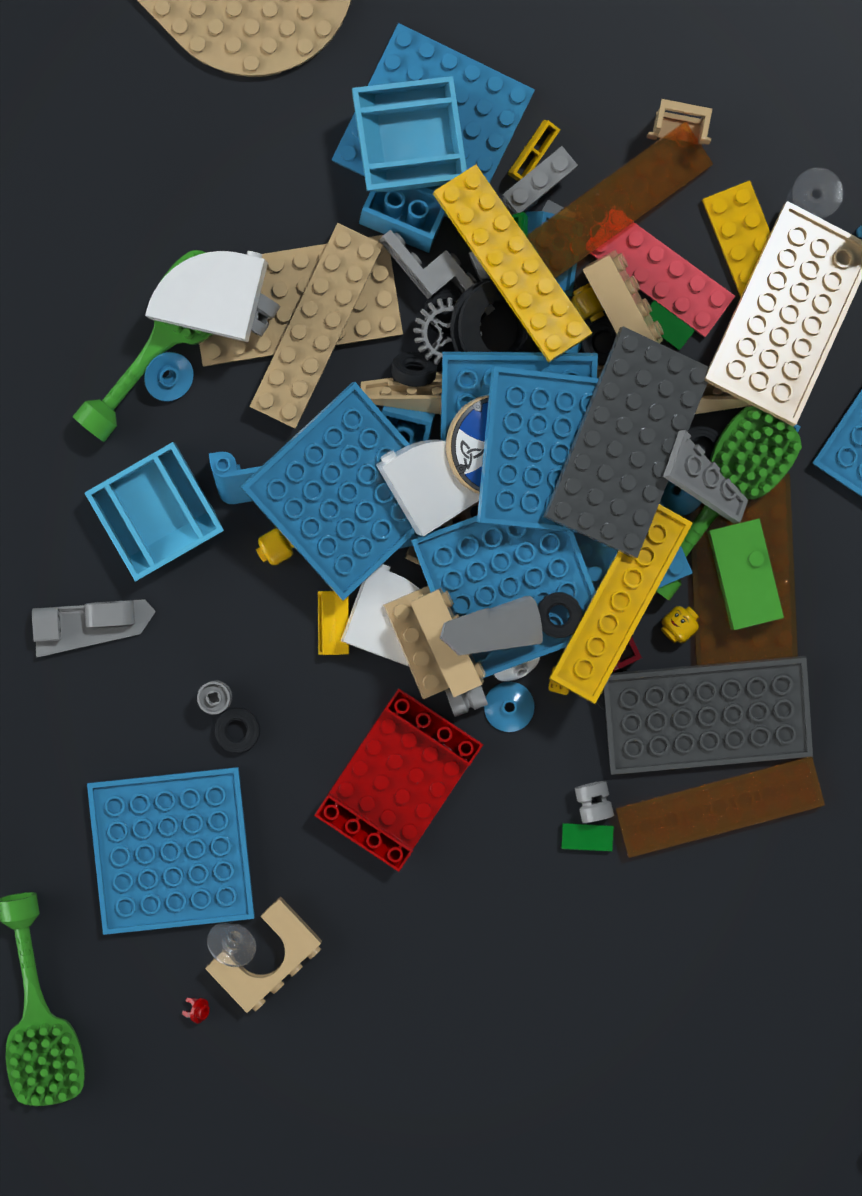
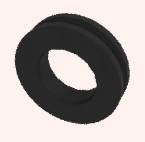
(467, 318)

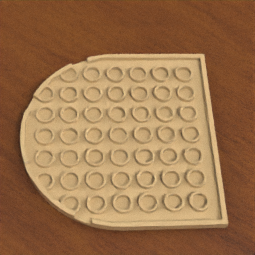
(250, 35)

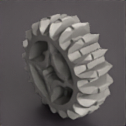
(430, 318)

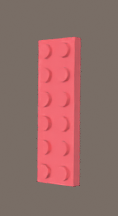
(669, 278)

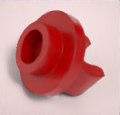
(199, 1010)

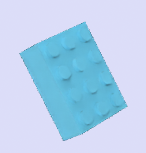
(409, 134)
(154, 511)

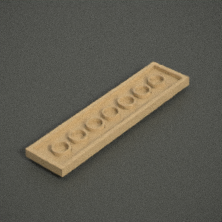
(316, 325)

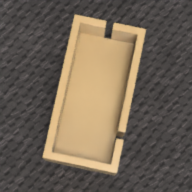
(620, 296)
(459, 671)

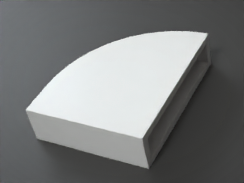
(211, 293)
(425, 485)
(368, 621)

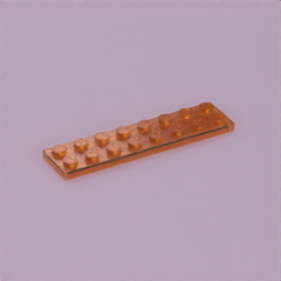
(619, 199)
(720, 806)

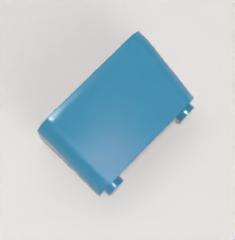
(230, 477)

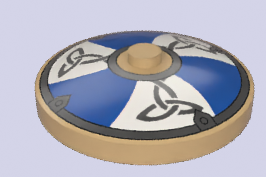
(466, 443)

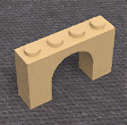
(299, 942)

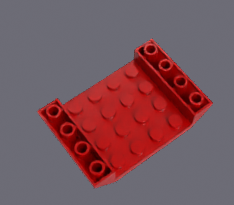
(398, 779)

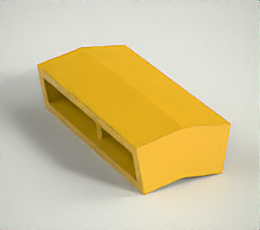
(529, 148)
(332, 620)

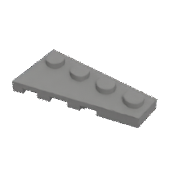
(702, 479)

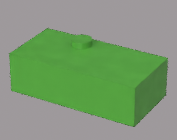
(745, 574)

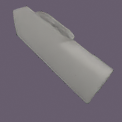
(88, 624)
(495, 628)

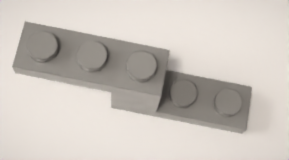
(539, 181)
(436, 274)

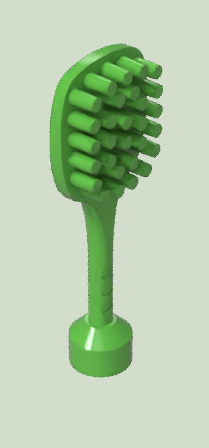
(99, 415)
(755, 456)
(42, 1049)

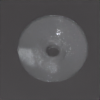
(823, 181)
(228, 951)

